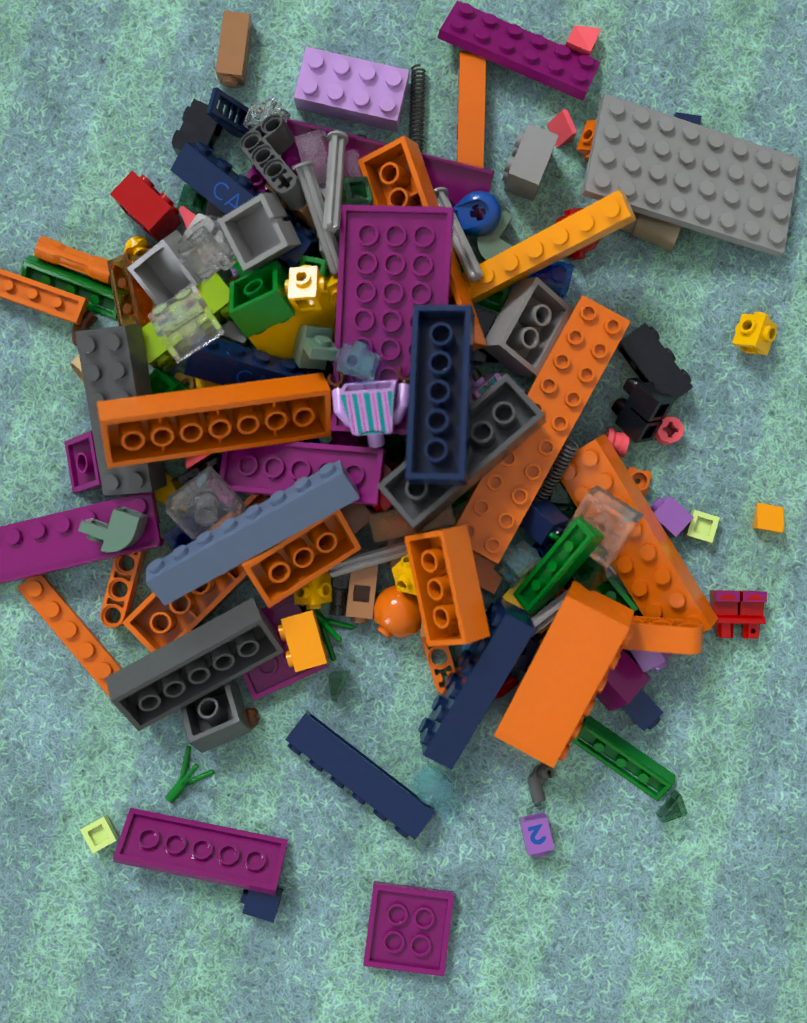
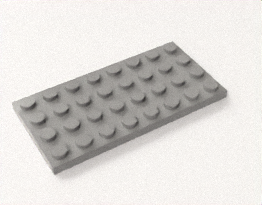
(692, 175)

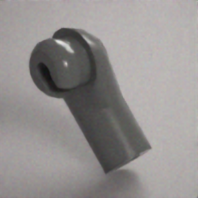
(537, 779)

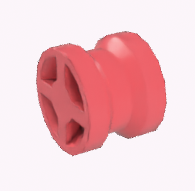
(664, 431)
(619, 441)

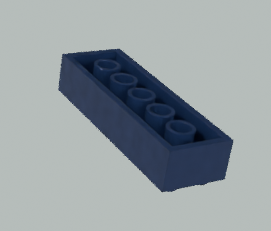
(440, 395)
(475, 683)

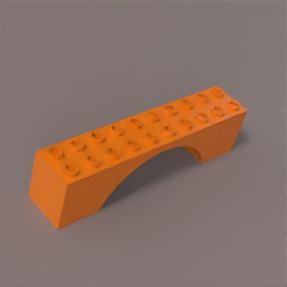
(561, 393)

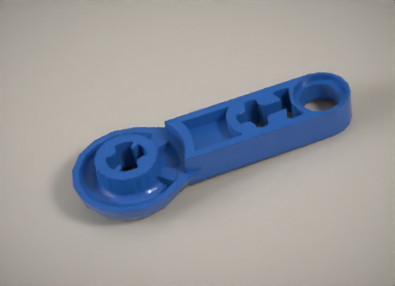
(471, 225)

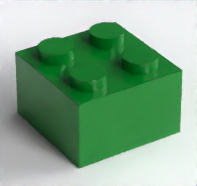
(260, 299)

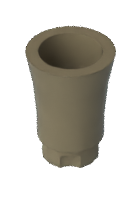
(654, 231)

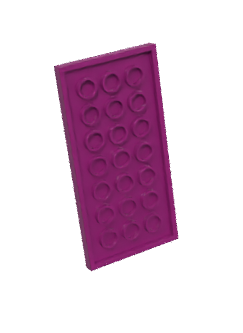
(384, 268)

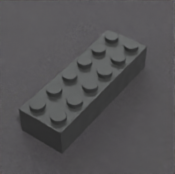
(112, 369)
(498, 425)
(194, 665)

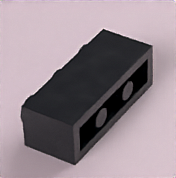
(654, 362)

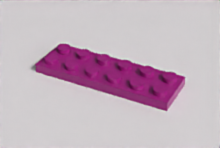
(519, 50)
(279, 466)
(201, 851)

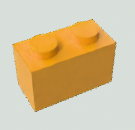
(303, 641)

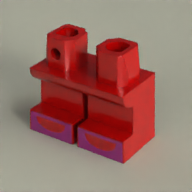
(738, 608)

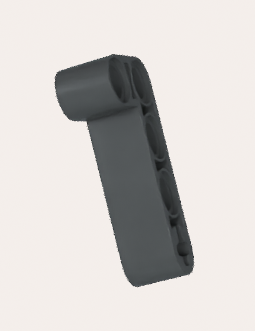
(263, 147)

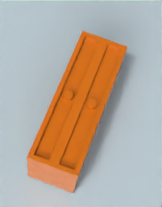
(566, 674)

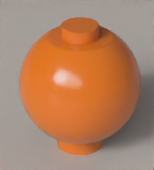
(397, 613)

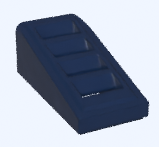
(235, 128)

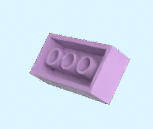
(351, 89)

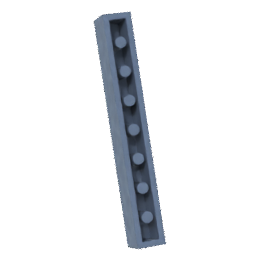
(251, 532)

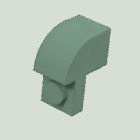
(492, 244)
(314, 347)
(122, 531)

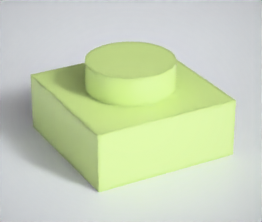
(702, 526)
(99, 834)

